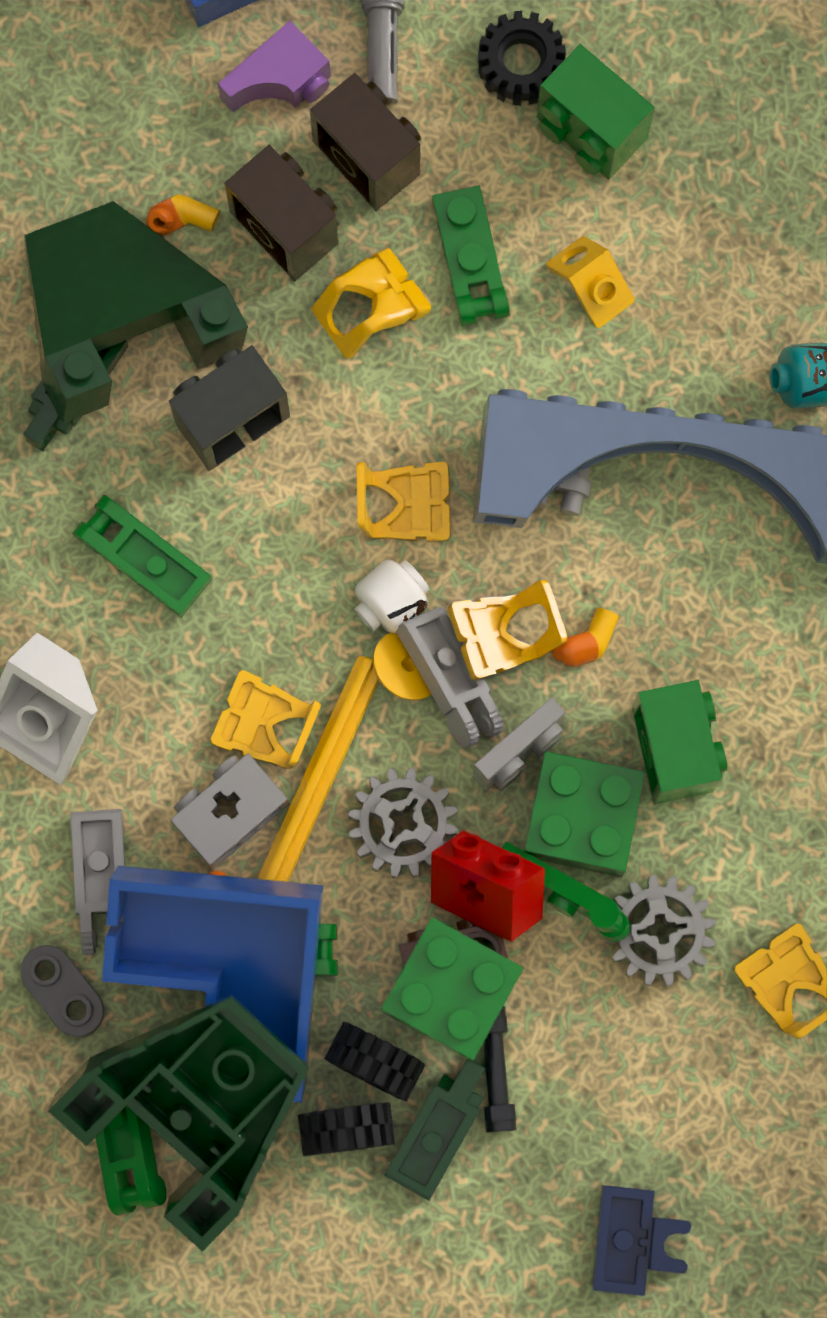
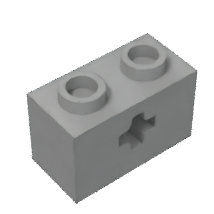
(257, 805)

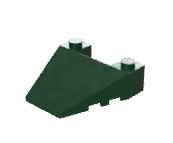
(107, 282)
(209, 1088)

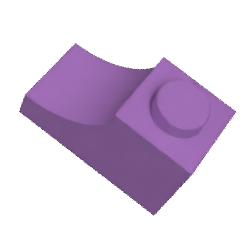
(280, 68)

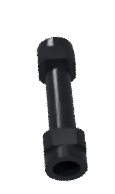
(499, 1113)

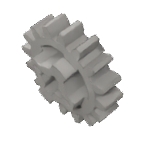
(383, 810)
(663, 954)

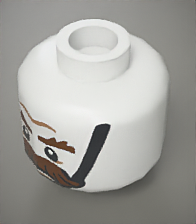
(391, 595)

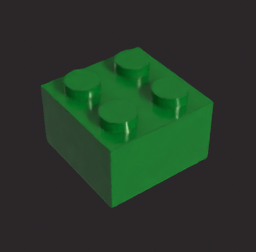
(593, 113)
(678, 741)
(584, 814)
(452, 989)

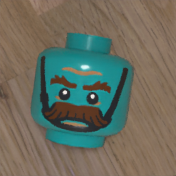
(801, 375)

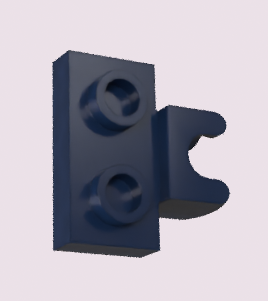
(632, 1241)

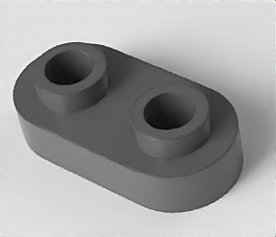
(62, 990)

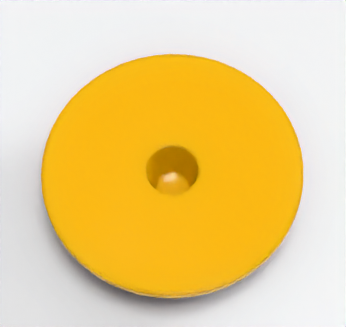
(398, 670)

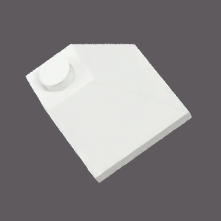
(45, 707)

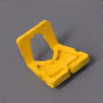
(391, 294)
(420, 500)
(484, 633)
(251, 717)
(779, 971)

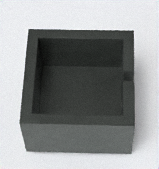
(229, 397)

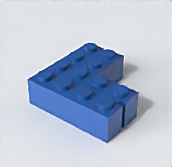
(220, 939)

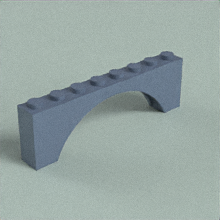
(540, 444)

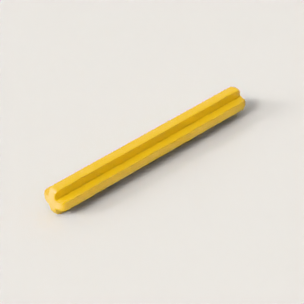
(321, 772)

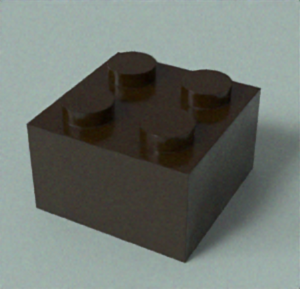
(366, 140)
(283, 211)

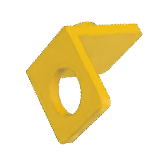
(594, 280)

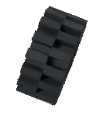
(513, 32)
(375, 1061)
(346, 1129)

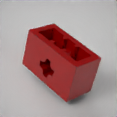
(487, 885)

